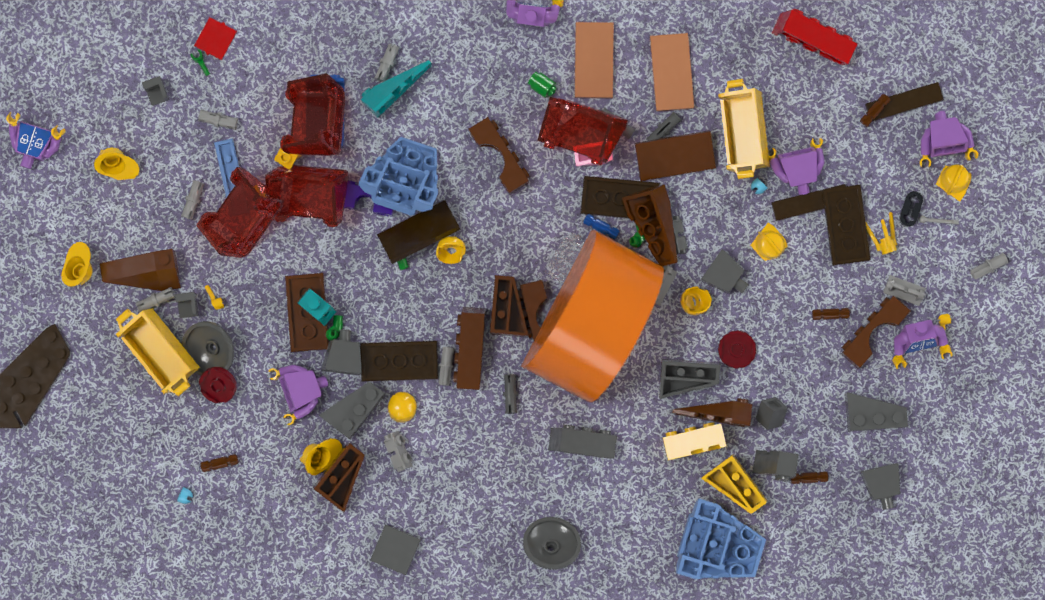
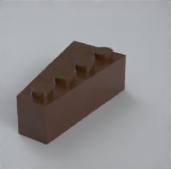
(470, 348)

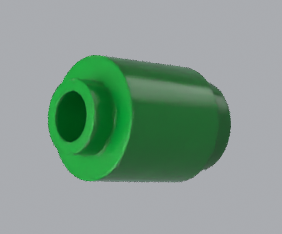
(542, 84)

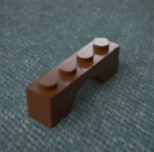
(486, 135)
(533, 296)
(859, 350)

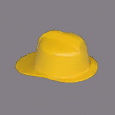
(115, 164)
(954, 180)
(769, 243)
(77, 265)
(320, 456)

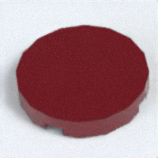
(741, 353)
(217, 385)

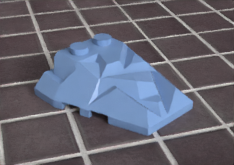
(403, 177)
(717, 545)

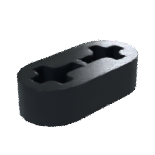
(915, 210)

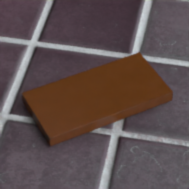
(675, 155)
(304, 330)

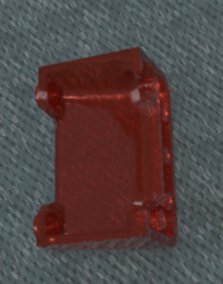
(316, 116)
(581, 129)
(310, 192)
(242, 216)

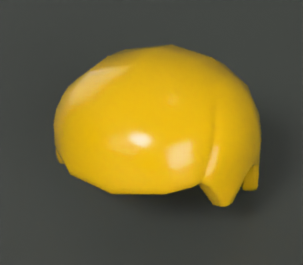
(450, 242)
(701, 306)
(402, 407)

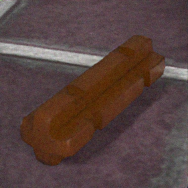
(876, 108)
(827, 314)
(219, 463)
(811, 477)

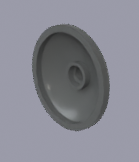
(199, 344)
(554, 534)

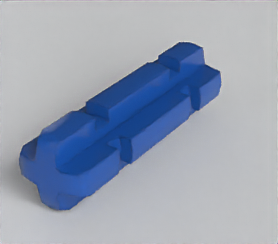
(601, 226)

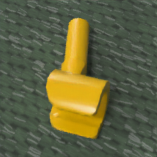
(216, 302)
(944, 319)

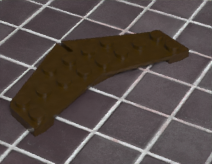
(31, 377)

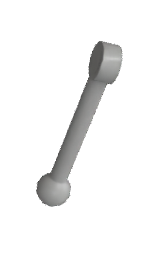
(923, 219)

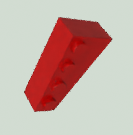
(815, 36)

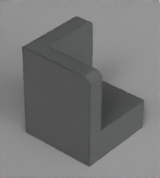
(155, 90)
(187, 304)
(771, 413)

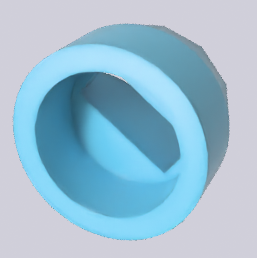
(759, 185)
(183, 496)

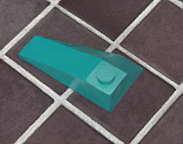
(386, 93)

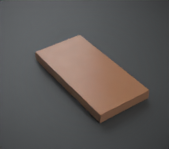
(594, 60)
(672, 72)

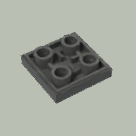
(395, 549)

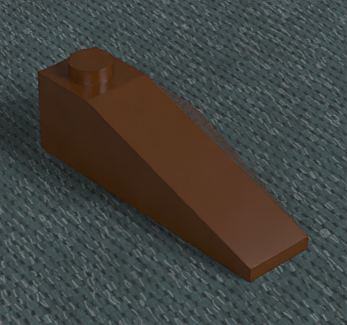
(653, 217)
(148, 271)
(731, 412)

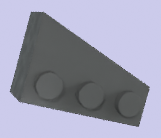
(685, 376)
(353, 409)
(873, 414)
(583, 441)
(776, 463)

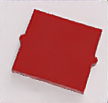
(215, 38)

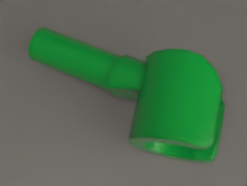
(199, 60)

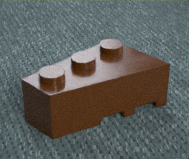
(507, 312)
(340, 476)

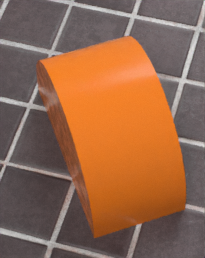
(595, 318)

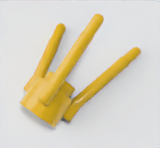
(888, 243)

